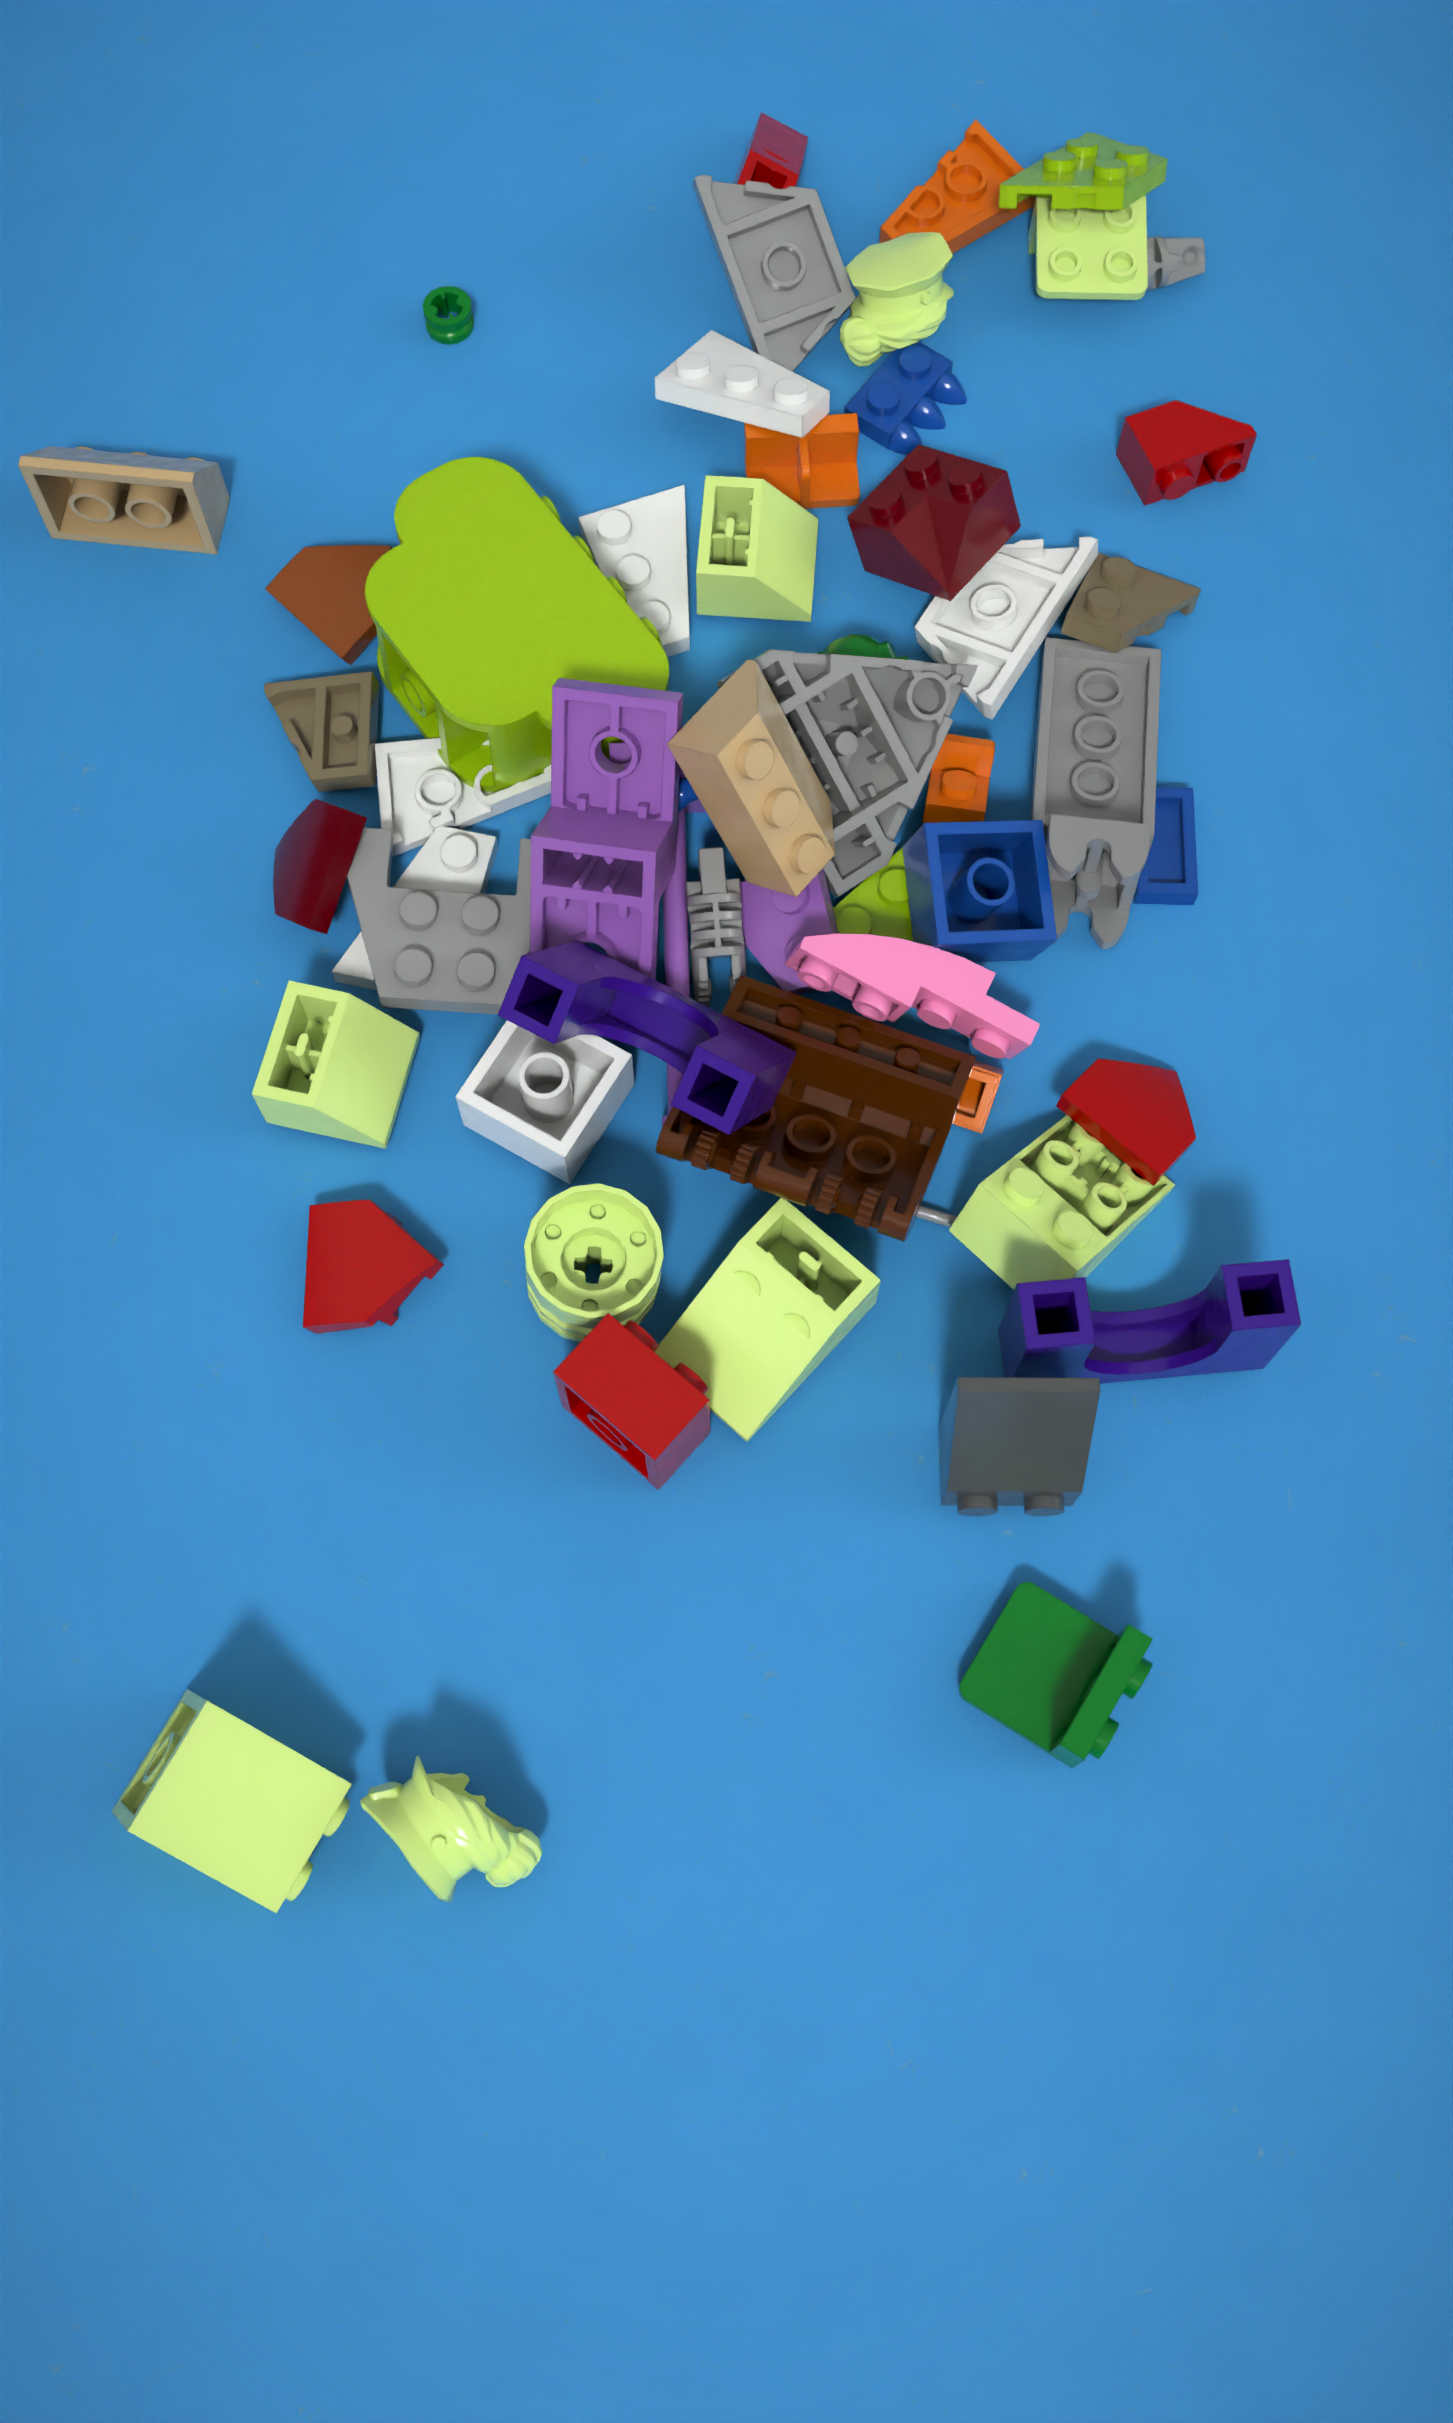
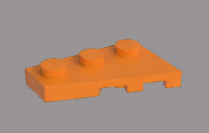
(961, 194)

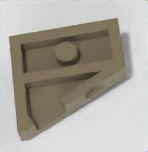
(1124, 603)
(331, 727)

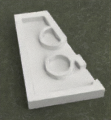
(742, 386)
(647, 555)
(423, 794)
(446, 862)

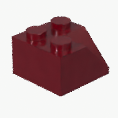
(935, 521)

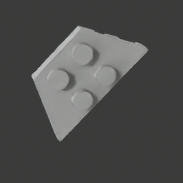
(777, 264)

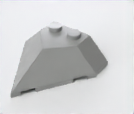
(869, 738)

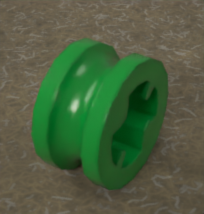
(447, 300)

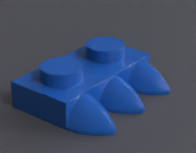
(904, 396)

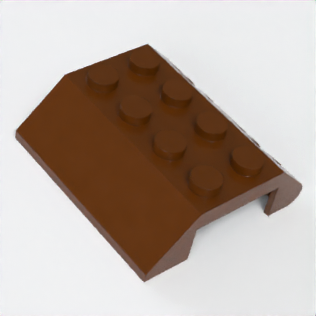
(851, 1121)

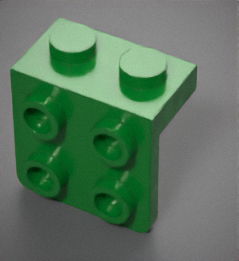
(1055, 1674)

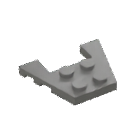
(436, 944)

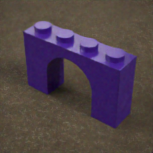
(577, 991)
(1224, 1328)

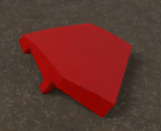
(1133, 1113)
(359, 1266)

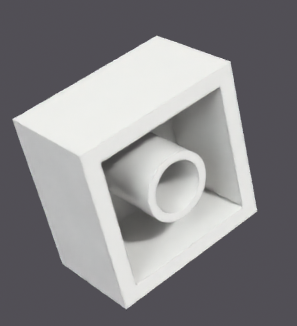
(546, 1096)

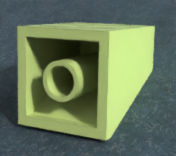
(232, 1802)

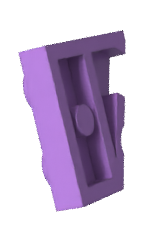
(778, 923)

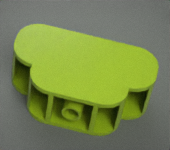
(490, 612)

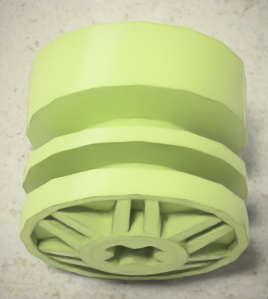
(592, 1227)

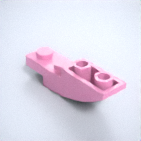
(894, 974)

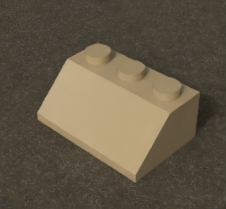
(128, 498)
(757, 784)

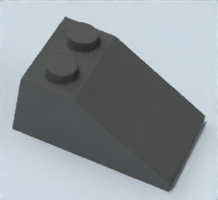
(1016, 1443)

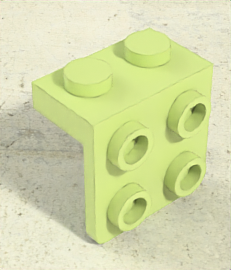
(1089, 251)

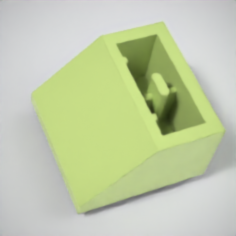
(754, 552)
(334, 1066)

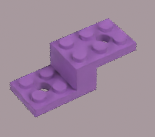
(610, 825)

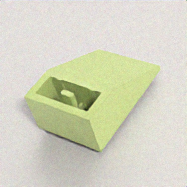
(1055, 1208)
(769, 1316)

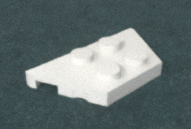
(1004, 615)

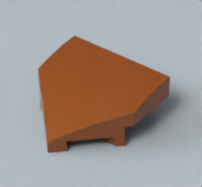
(328, 594)

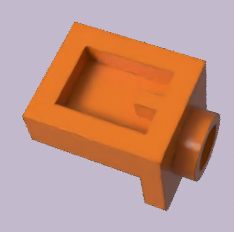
(959, 780)

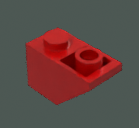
(1181, 449)

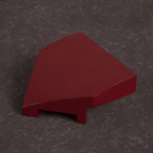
(314, 864)

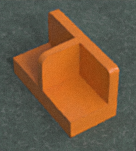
(810, 469)

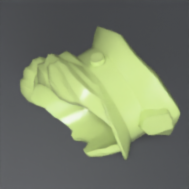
(898, 295)
(450, 1831)

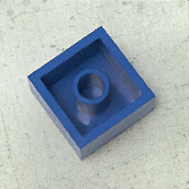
(981, 889)

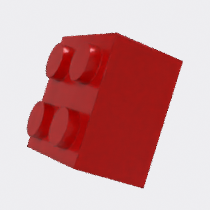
(635, 1398)

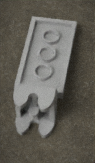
(1096, 777)

